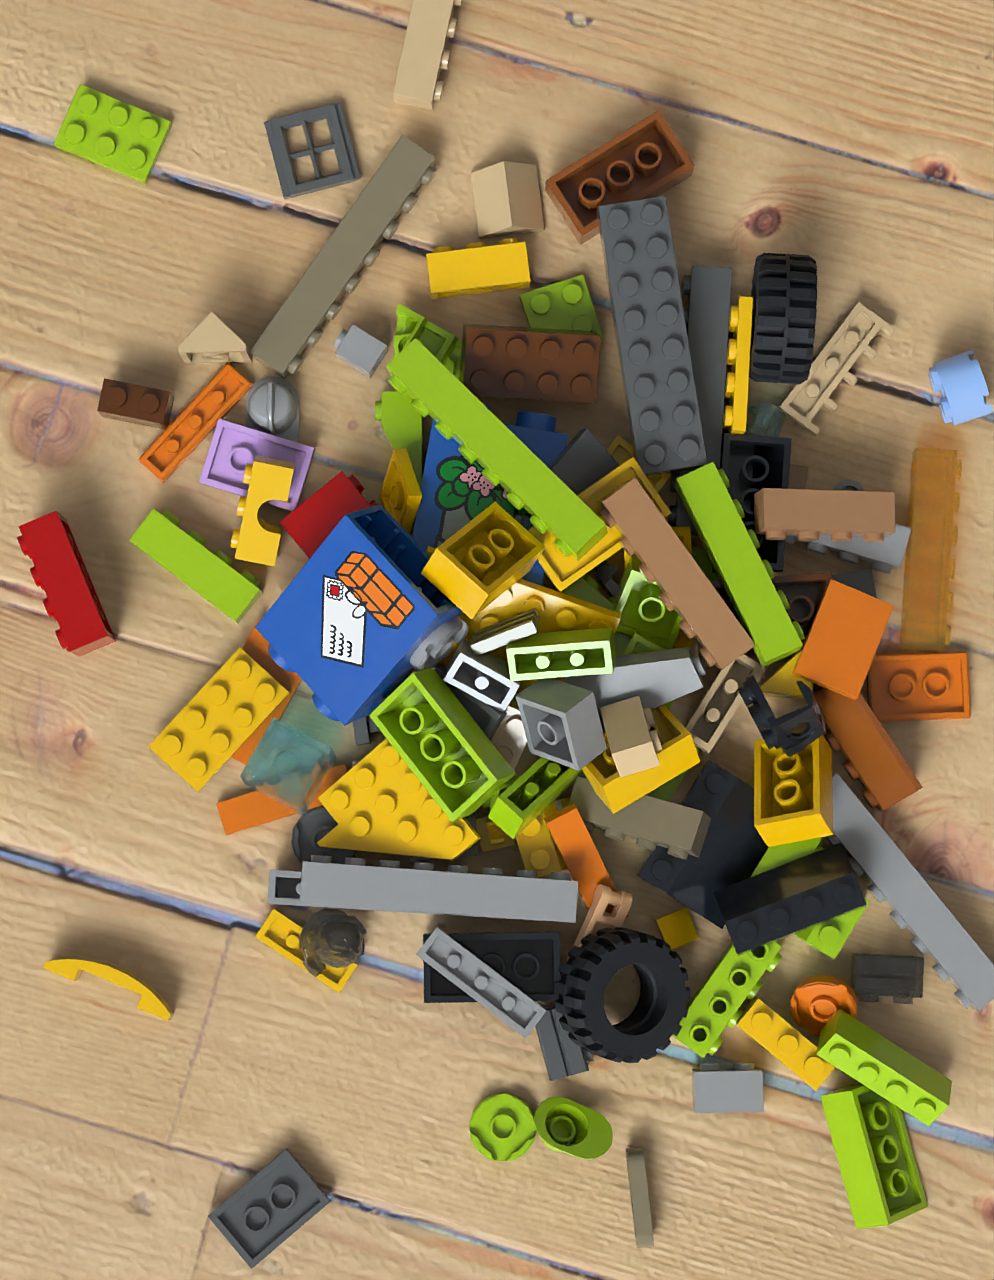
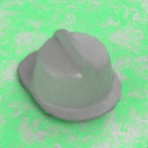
(273, 408)

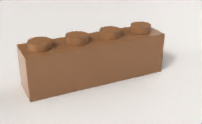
(824, 513)

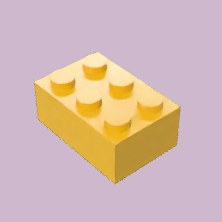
(482, 560)
(793, 793)

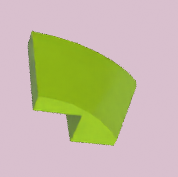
(438, 341)

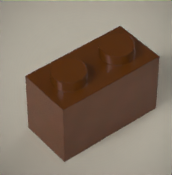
(135, 404)

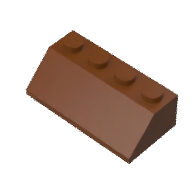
(867, 749)

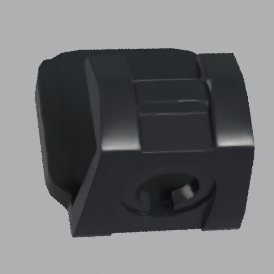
(775, 729)

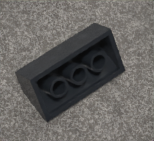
(751, 465)
(789, 899)

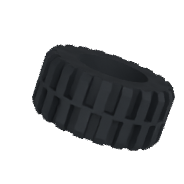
(783, 318)
(658, 1007)

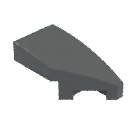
(604, 573)

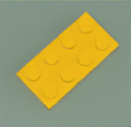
(739, 358)
(566, 570)
(219, 720)

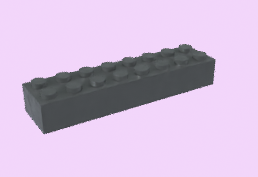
(651, 336)

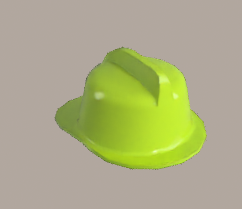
(572, 1128)

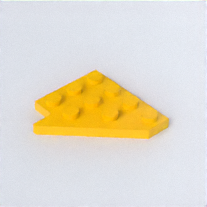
(390, 811)

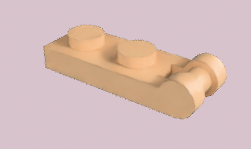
(598, 918)

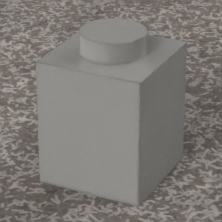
(360, 350)

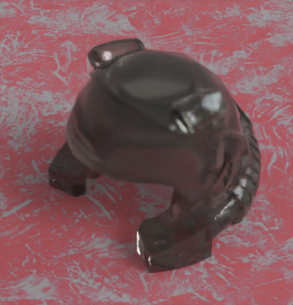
(331, 938)

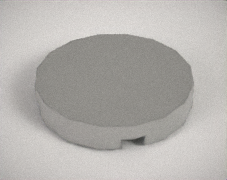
(438, 643)

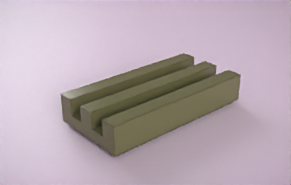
(505, 632)

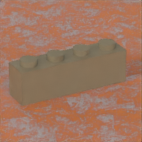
(646, 820)

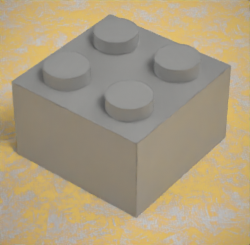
(561, 722)

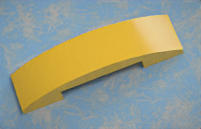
(150, 1000)

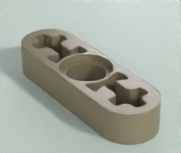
(639, 1197)

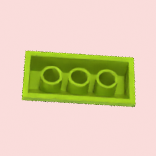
(873, 1156)

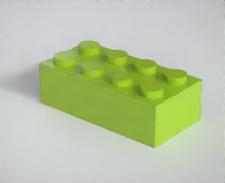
(442, 744)

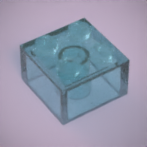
(288, 766)

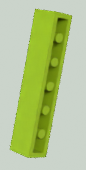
(739, 564)

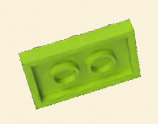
(113, 134)

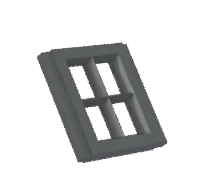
(340, 143)

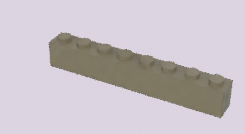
(344, 257)

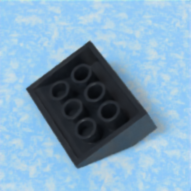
(728, 852)

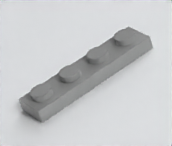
(481, 982)

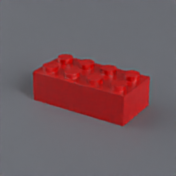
(66, 583)

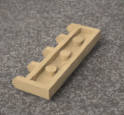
(833, 366)

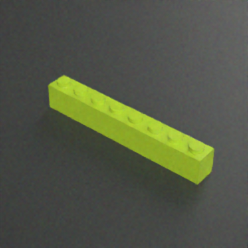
(497, 450)

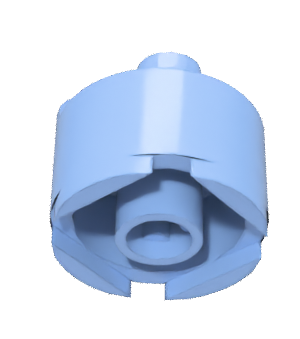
(961, 388)

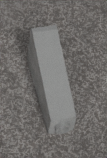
(651, 675)

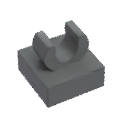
(362, 729)

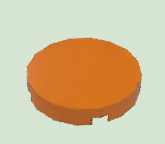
(819, 999)

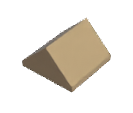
(507, 200)
(213, 344)

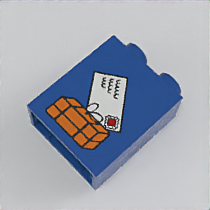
(356, 615)

